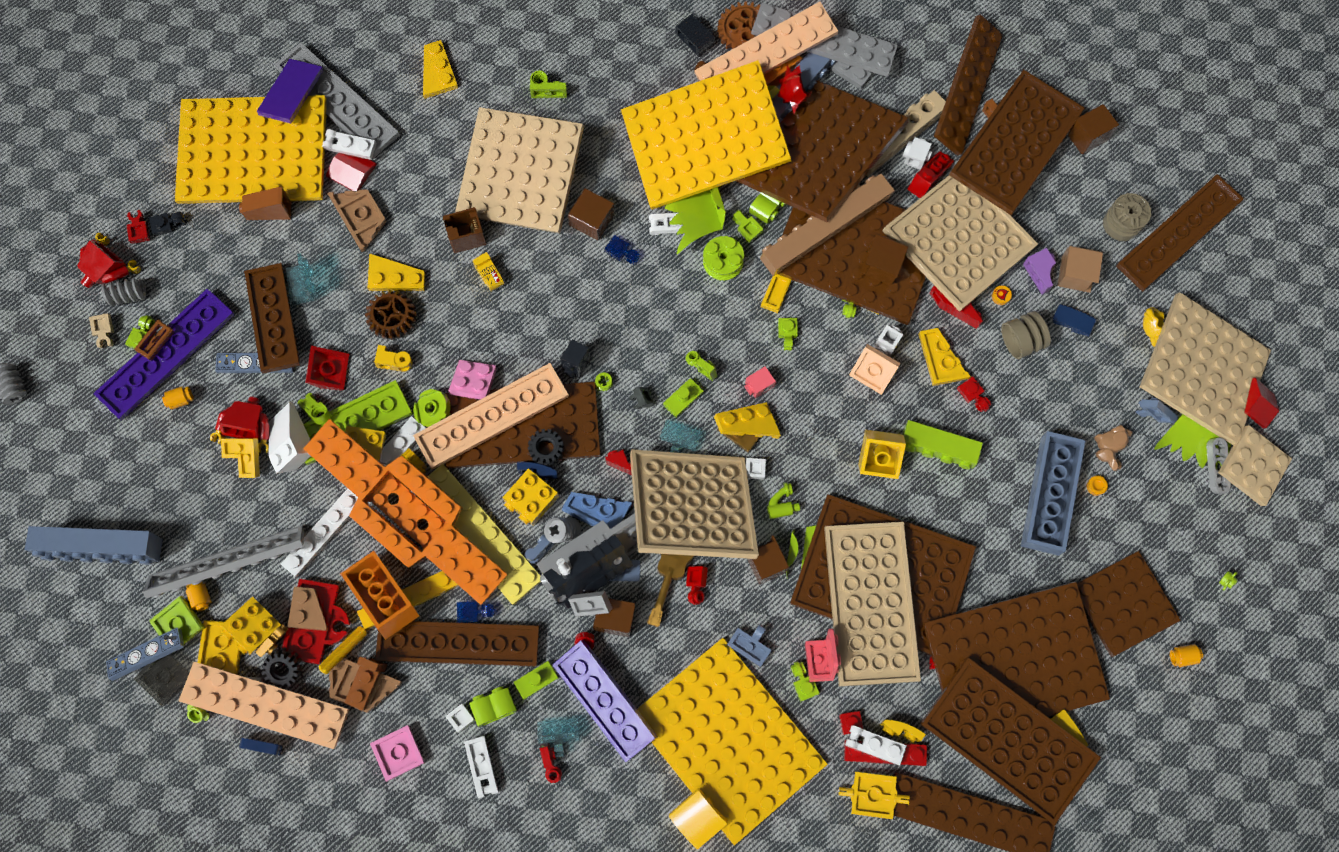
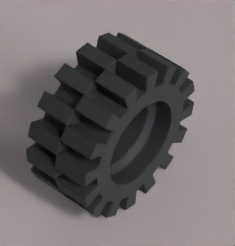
(537, 439)
(277, 677)

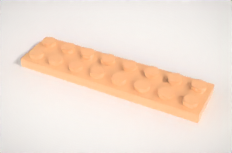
(776, 44)
(490, 416)
(264, 705)

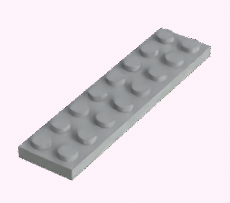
(845, 47)
(344, 104)
(224, 561)

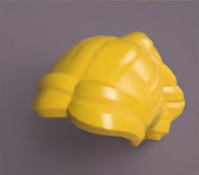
(1153, 324)

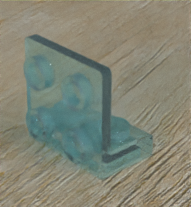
(300, 282)

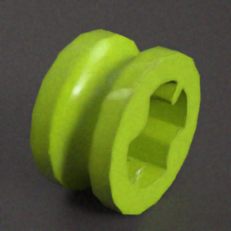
(598, 380)

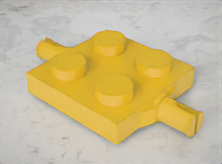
(874, 795)

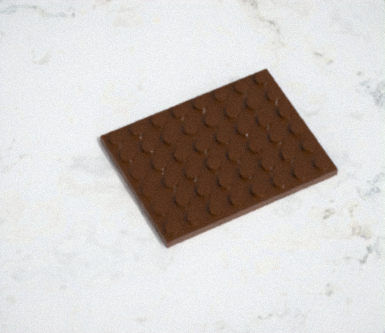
(831, 149)
(837, 265)
(935, 565)
(1029, 644)

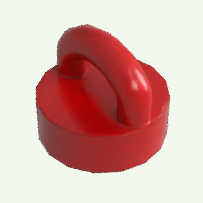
(588, 637)

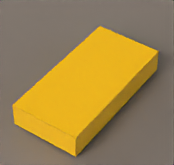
(775, 293)

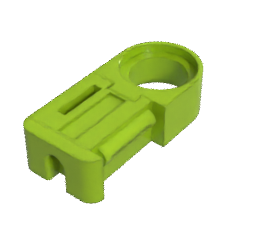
(313, 408)

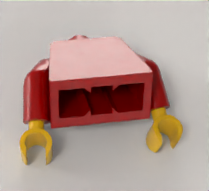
(101, 264)
(243, 421)

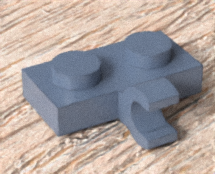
(1156, 409)
(750, 646)

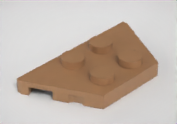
(359, 215)
(342, 677)

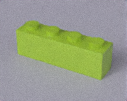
(941, 444)

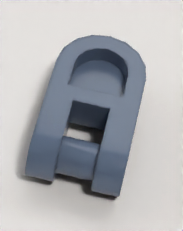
(535, 555)

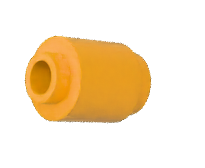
(177, 397)
(198, 596)
(1186, 655)

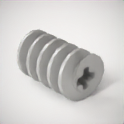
(124, 293)
(10, 385)
(562, 530)

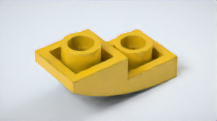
(895, 728)

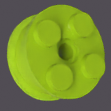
(723, 258)

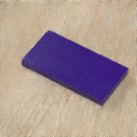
(290, 91)

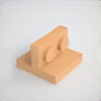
(874, 369)

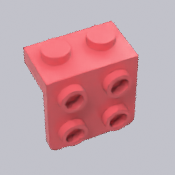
(823, 658)

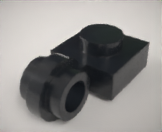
(162, 223)

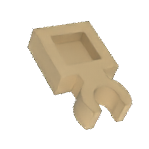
(102, 326)

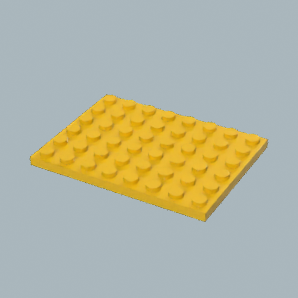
(705, 135)
(236, 152)
(730, 739)

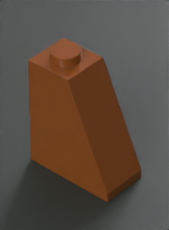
(266, 205)

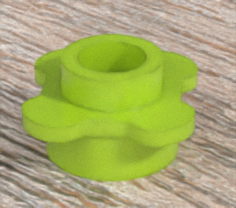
(1229, 580)
(196, 714)

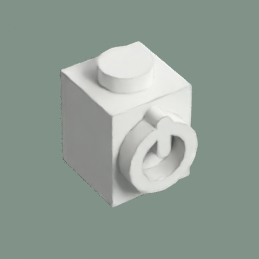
(917, 152)
(888, 340)

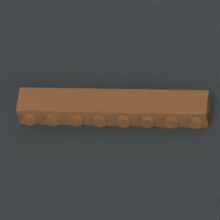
(815, 231)

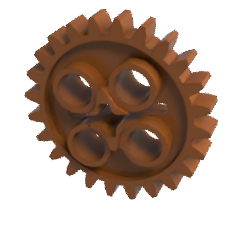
(734, 19)

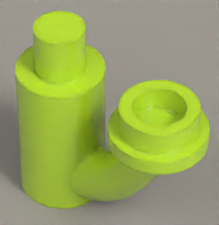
(783, 509)

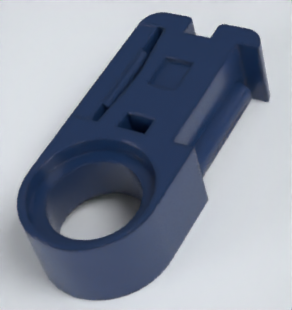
(260, 746)

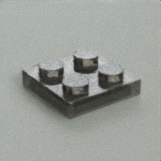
(163, 678)

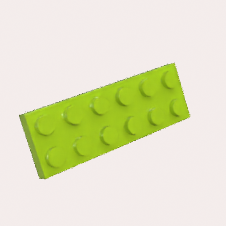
(371, 411)

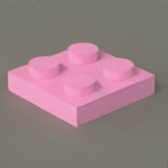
(472, 379)
(397, 753)

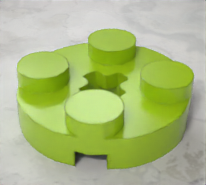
(441, 409)

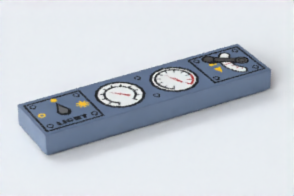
(241, 363)
(145, 654)

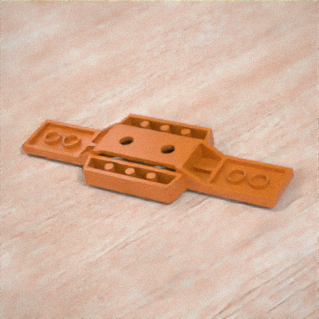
(375, 482)

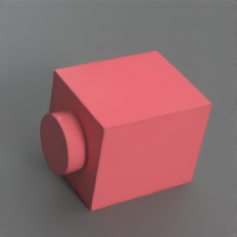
(759, 382)

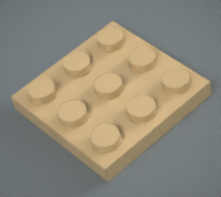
(1255, 466)

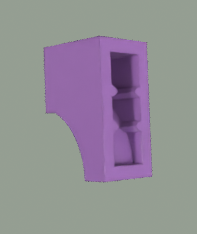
(1039, 269)

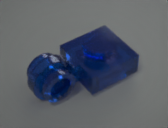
(618, 248)
(468, 611)

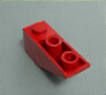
(930, 174)
(966, 315)

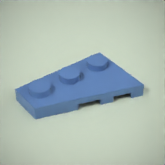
(594, 510)

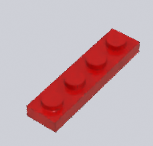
(913, 755)

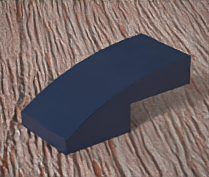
(1074, 319)
(542, 471)

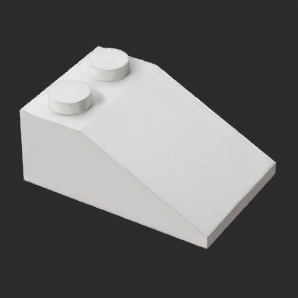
(287, 440)

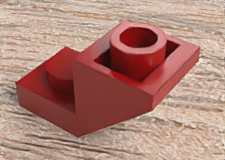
(618, 461)

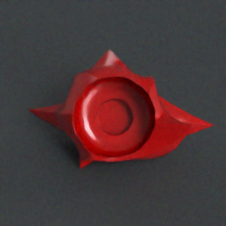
(792, 88)

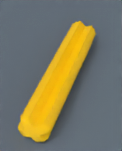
(342, 650)

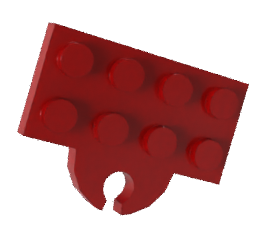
(311, 643)

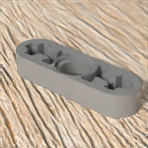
(1212, 459)

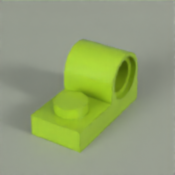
(545, 89)

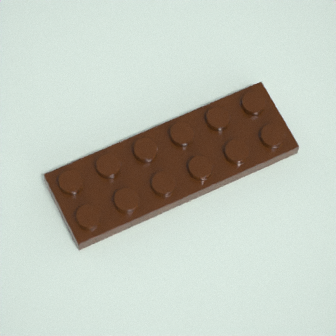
(272, 318)

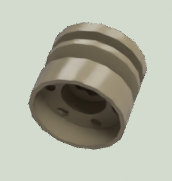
(1127, 217)
(1025, 335)

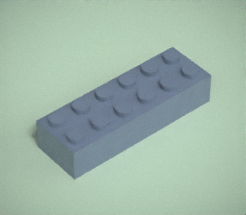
(1053, 493)
(93, 544)

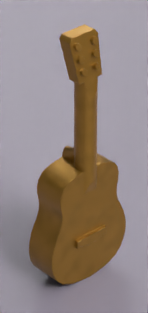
(671, 568)

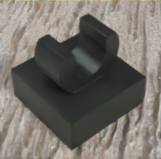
(643, 397)

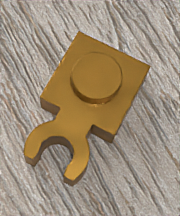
(270, 643)

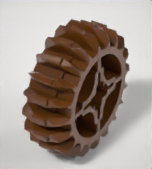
(404, 320)

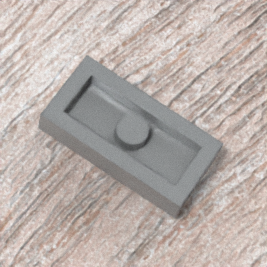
(852, 74)
(590, 603)

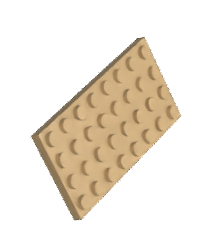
(872, 604)

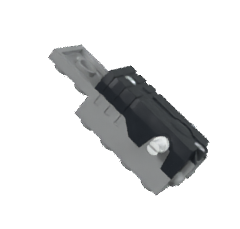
(589, 560)

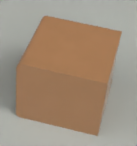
(1079, 268)

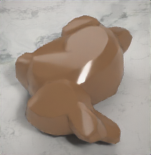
(1112, 443)

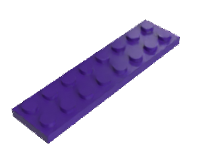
(141, 376)

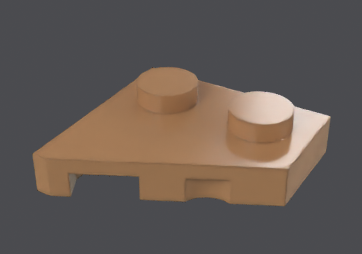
(306, 610)

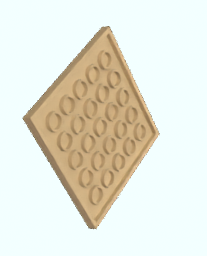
(520, 169)
(960, 240)
(1204, 368)
(692, 505)

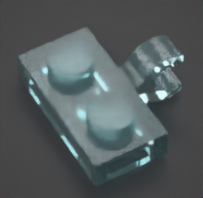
(680, 436)
(558, 732)

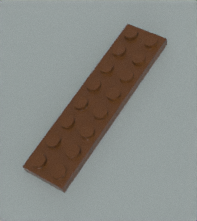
(968, 85)
(1179, 232)
(461, 644)
(972, 817)

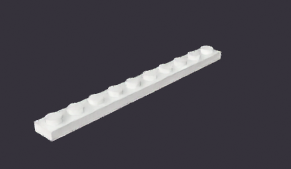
(340, 510)

